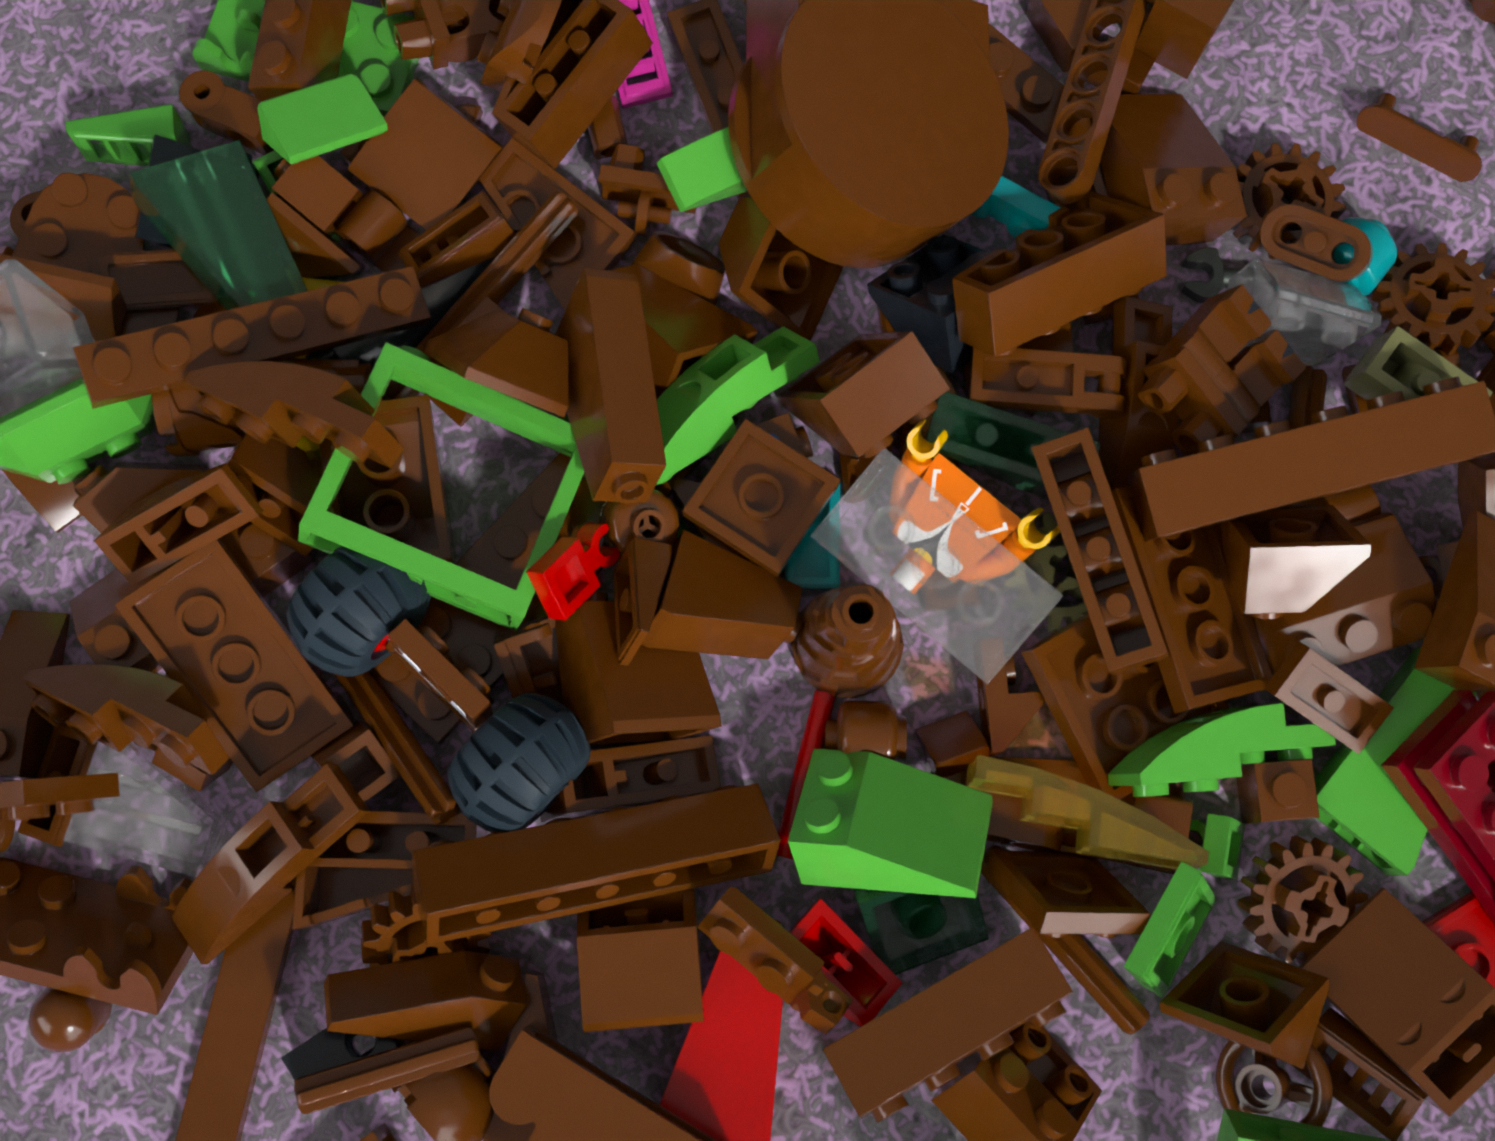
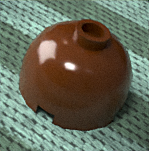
(452, 1102)

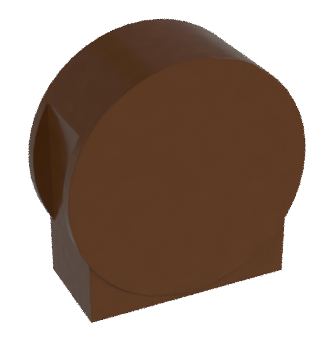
(867, 122)

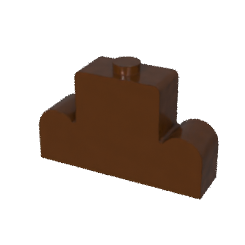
(575, 1098)

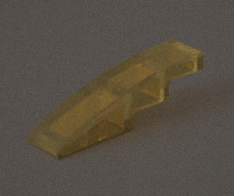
(1102, 822)

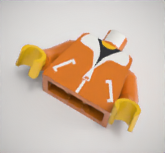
(980, 506)

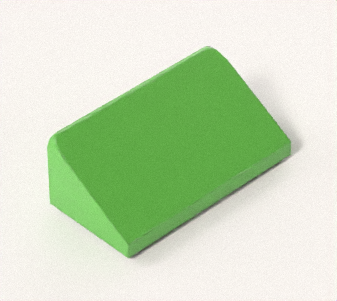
(320, 118)

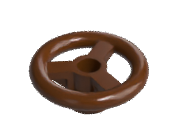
(1253, 1094)

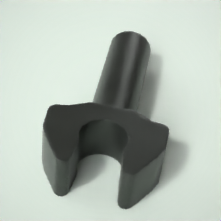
(1219, 274)

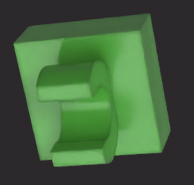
(1223, 841)

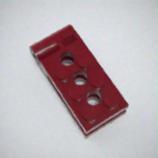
(1450, 785)

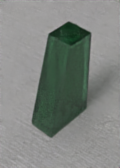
(219, 224)

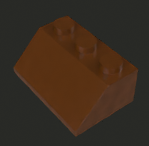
(1367, 612)

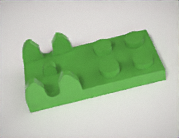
(366, 52)

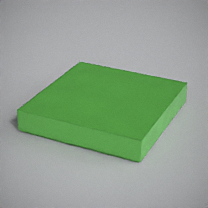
(1171, 930)

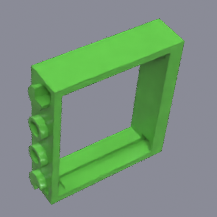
(444, 579)

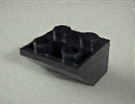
(920, 298)

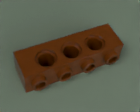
(1100, 552)

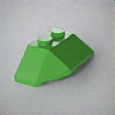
(63, 433)

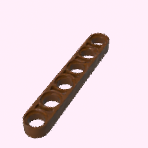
(1092, 103)

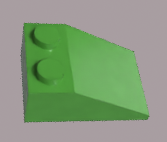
(887, 827)

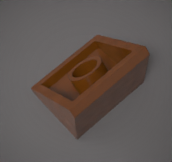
(1251, 1002)

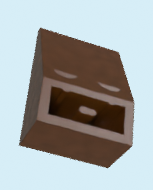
(1411, 999)

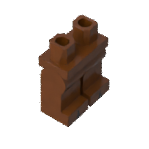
(443, 28)
(1219, 369)

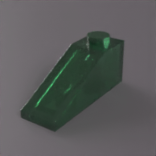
(992, 441)

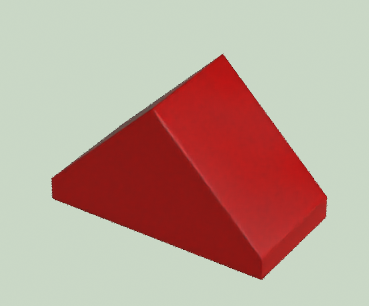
(847, 962)

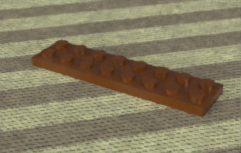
(502, 558)

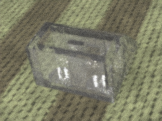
(1308, 310)

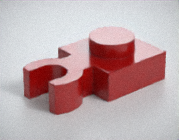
(567, 570)

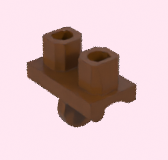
(639, 192)

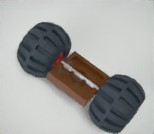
(515, 762)

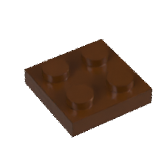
(761, 497)
(1067, 893)

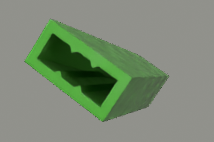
(1358, 795)

